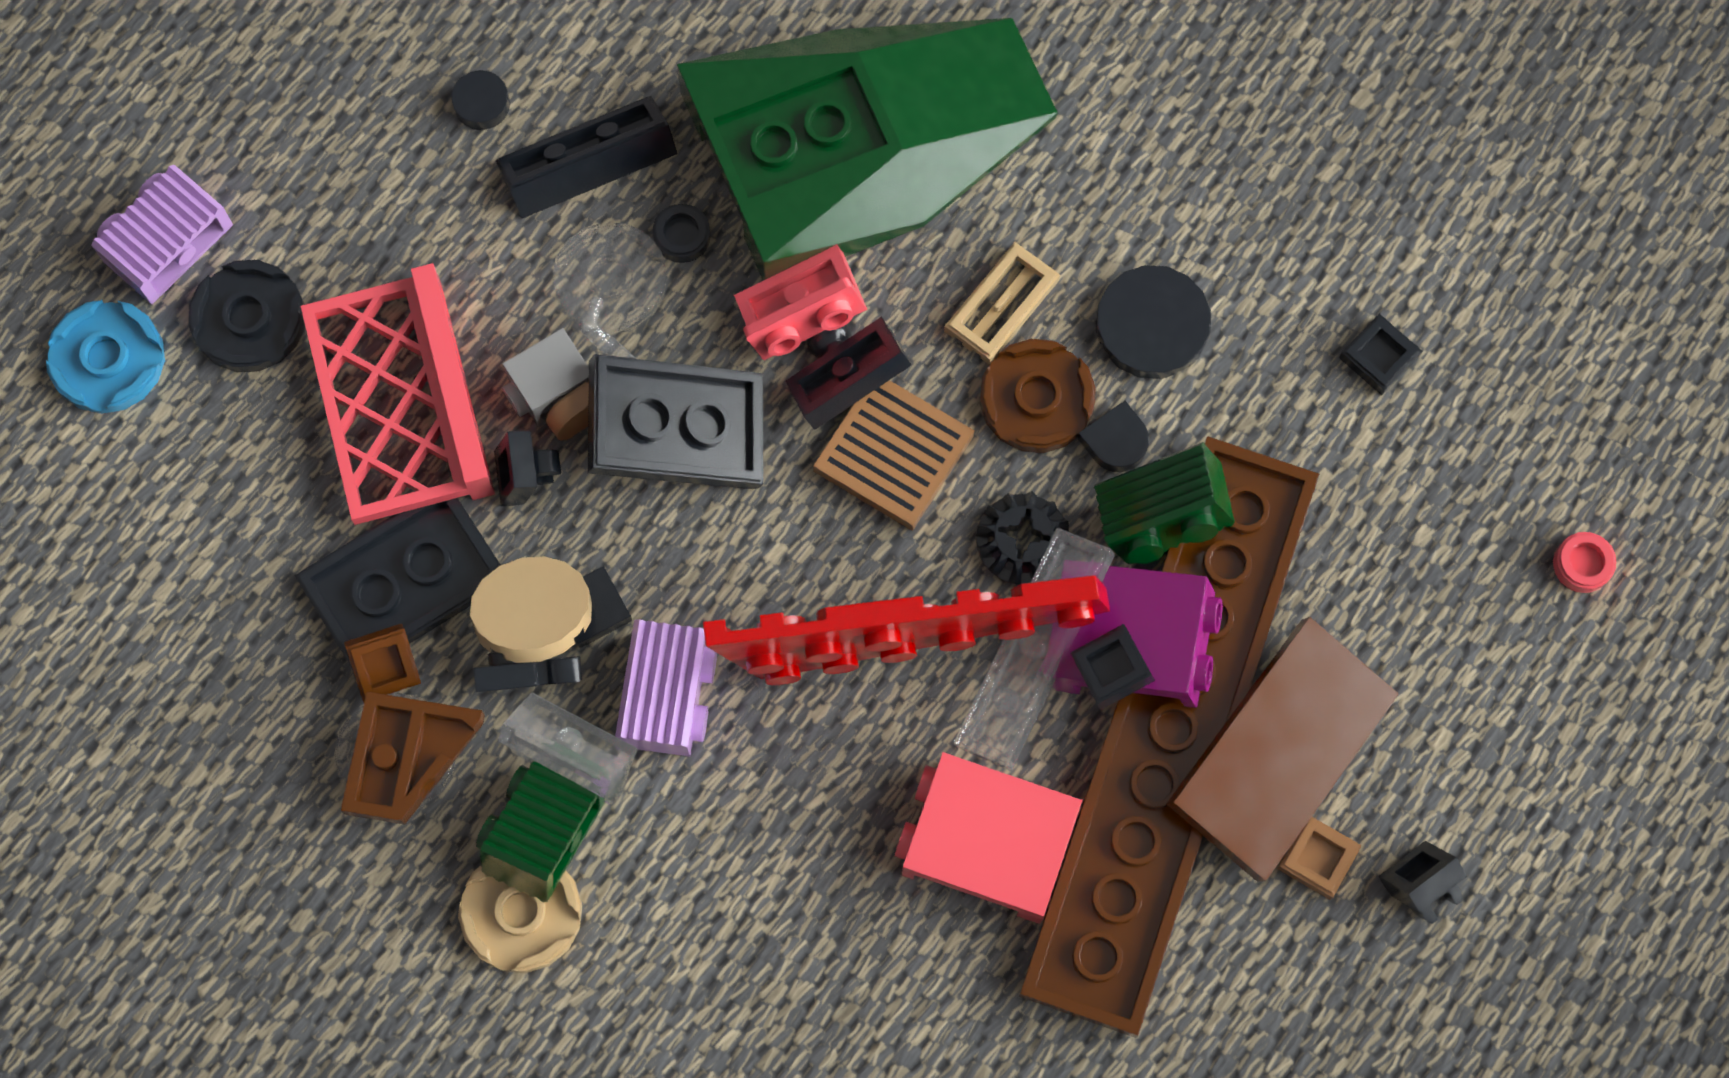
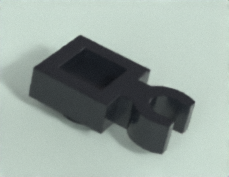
(507, 674)

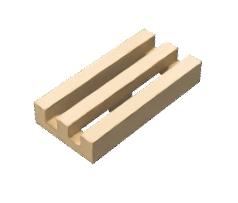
(973, 339)

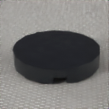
(1153, 321)
(258, 331)

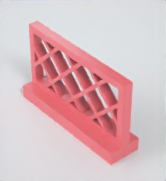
(447, 386)

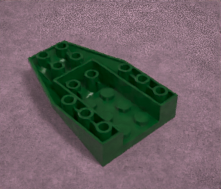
(862, 129)

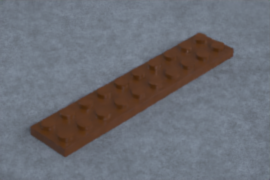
(1128, 846)

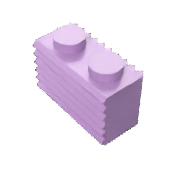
(161, 233)
(664, 688)

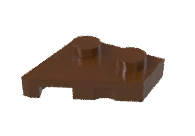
(403, 754)

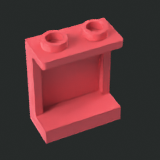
(988, 835)

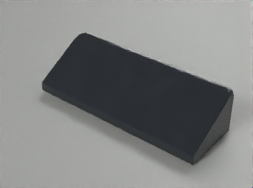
(587, 156)

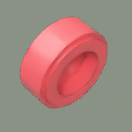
(1584, 562)

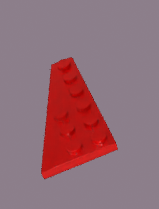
(898, 627)

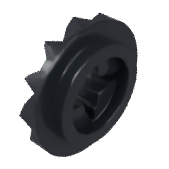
(999, 550)

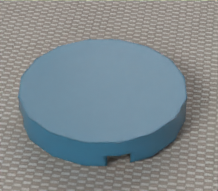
(112, 372)

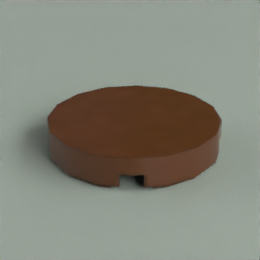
(1031, 416)

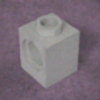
(544, 375)

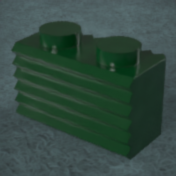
(1164, 505)
(537, 830)

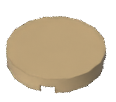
(531, 609)
(531, 930)

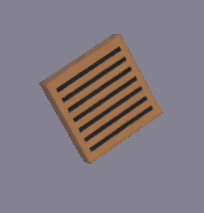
(894, 452)

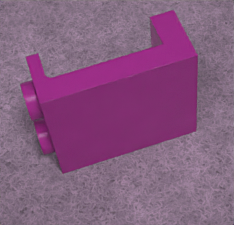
(1169, 623)

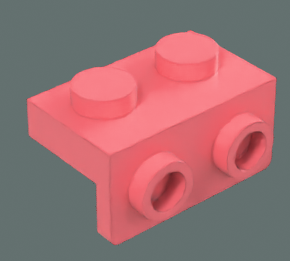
(800, 303)

